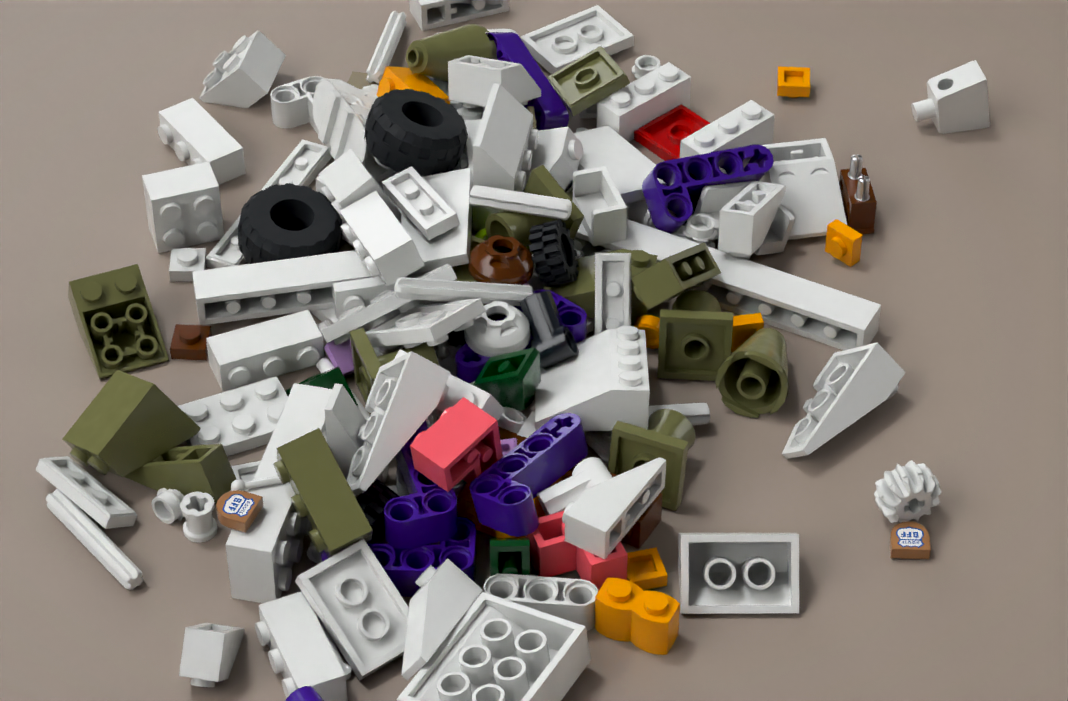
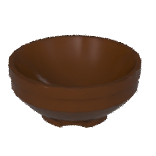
(502, 268)

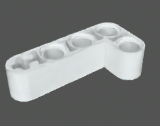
(294, 103)

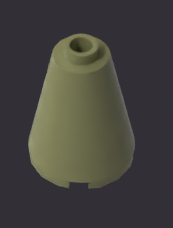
(431, 54)
(755, 375)

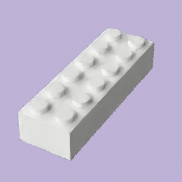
(265, 554)

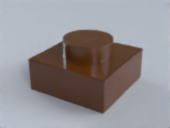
(190, 342)

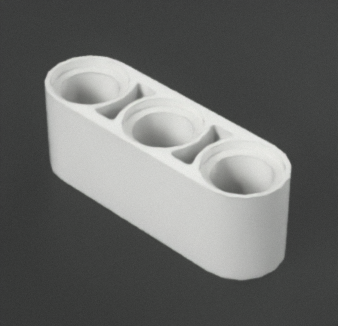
(553, 595)

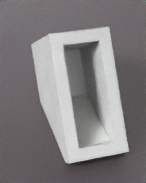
(209, 653)

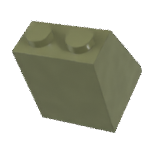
(127, 426)

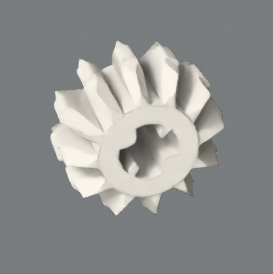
(907, 492)

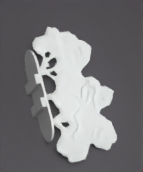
(338, 120)

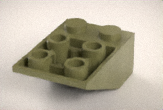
(117, 321)

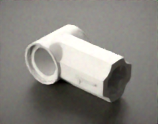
(585, 475)

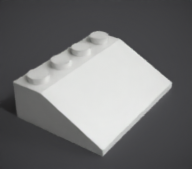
(599, 383)
(503, 655)

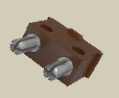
(858, 197)

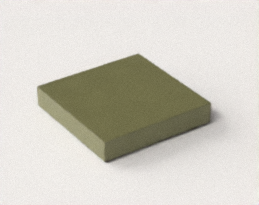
(588, 80)

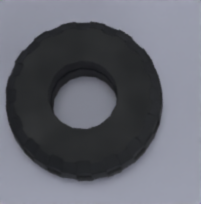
(415, 131)
(288, 224)

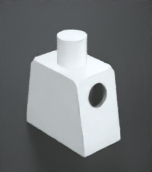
(956, 100)

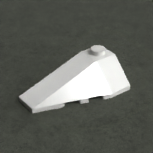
(846, 391)
(398, 404)

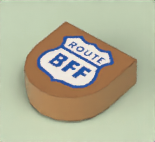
(238, 509)
(909, 541)

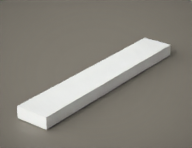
(298, 169)

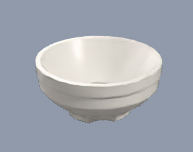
(498, 337)

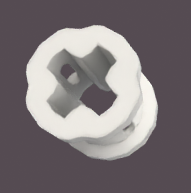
(199, 523)

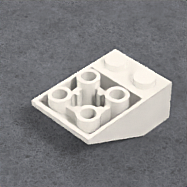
(810, 183)

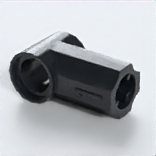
(547, 329)

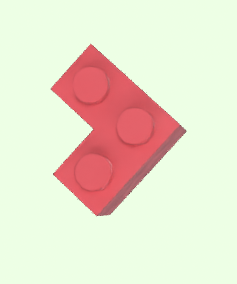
(457, 445)
(554, 556)

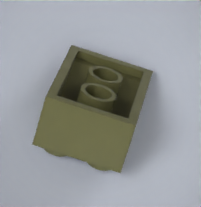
(583, 289)

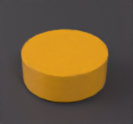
(651, 326)

